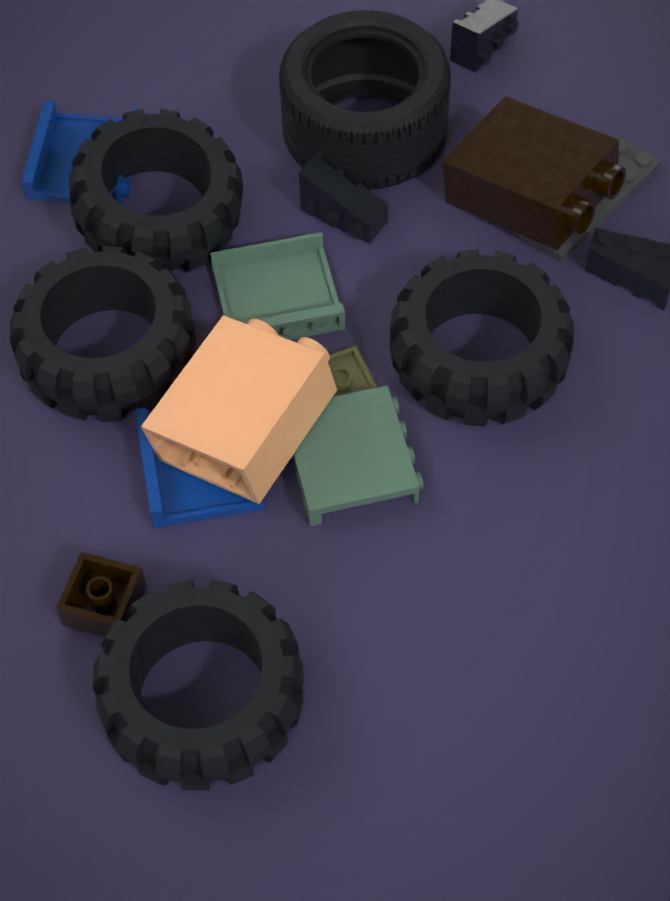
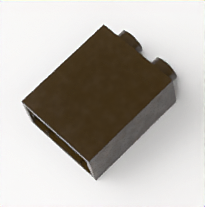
(533, 172)

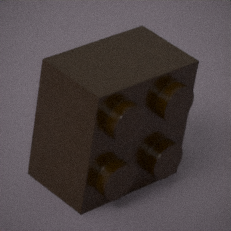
(99, 594)

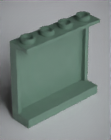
(280, 284)
(355, 455)

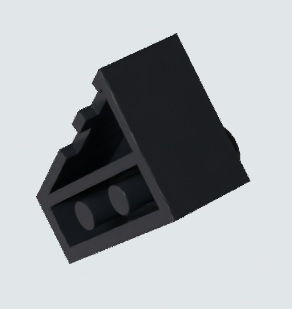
(482, 33)
(339, 201)
(631, 262)

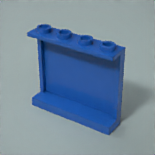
(52, 152)
(181, 497)

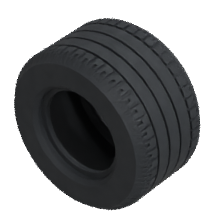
(366, 57)

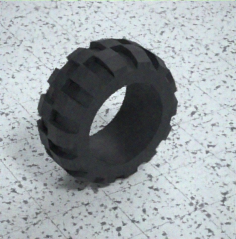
(165, 145)
(91, 285)
(493, 288)
(187, 617)

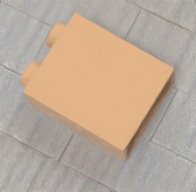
(241, 406)

